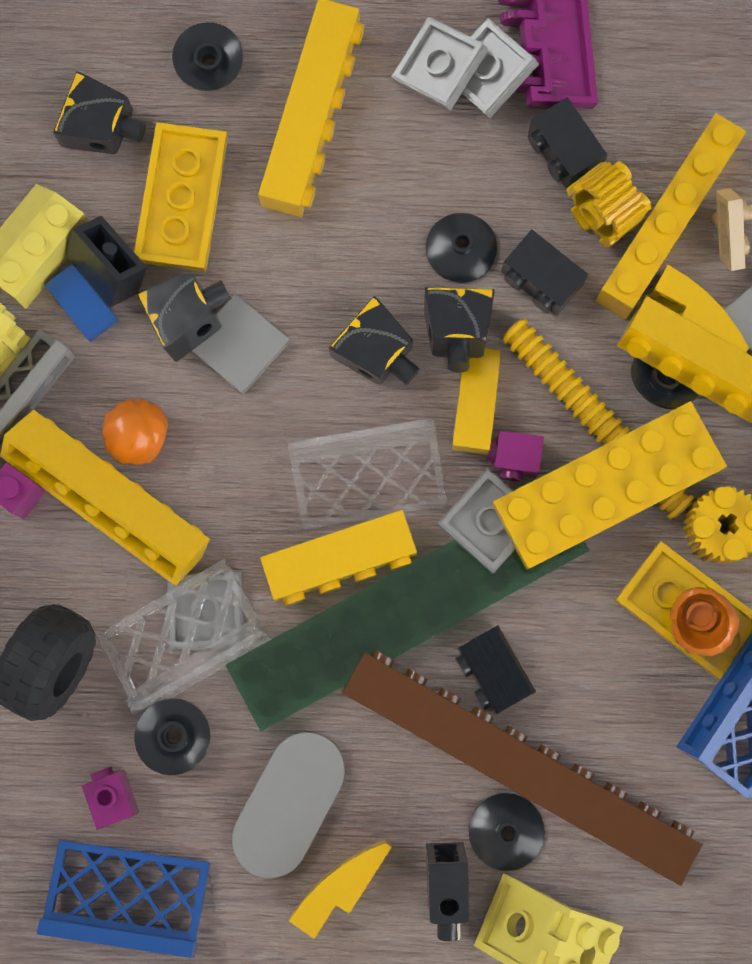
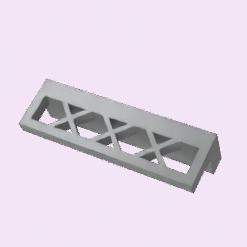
(36, 384)

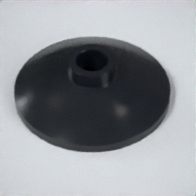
(206, 42)
(457, 263)
(659, 388)
(153, 742)
(486, 828)

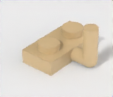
(730, 220)

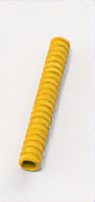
(576, 396)

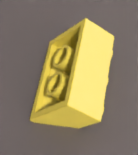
(35, 243)

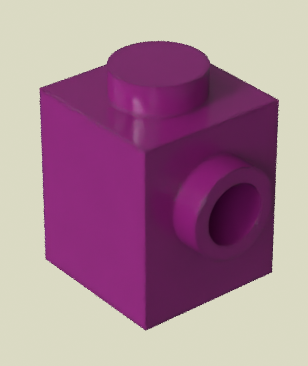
(516, 455)
(18, 491)
(109, 797)

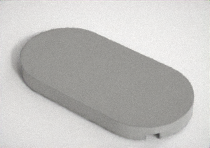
(288, 805)

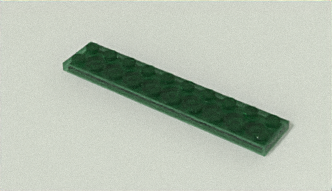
(383, 617)

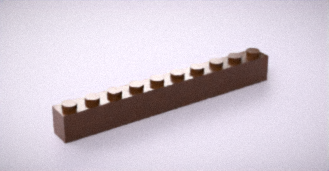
(522, 768)

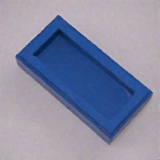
(81, 303)

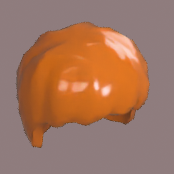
(134, 431)
(703, 621)

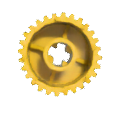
(608, 202)
(704, 527)

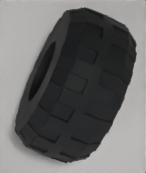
(45, 661)

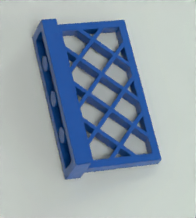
(717, 720)
(119, 933)

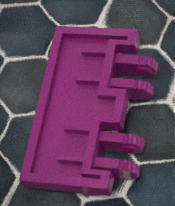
(563, 46)

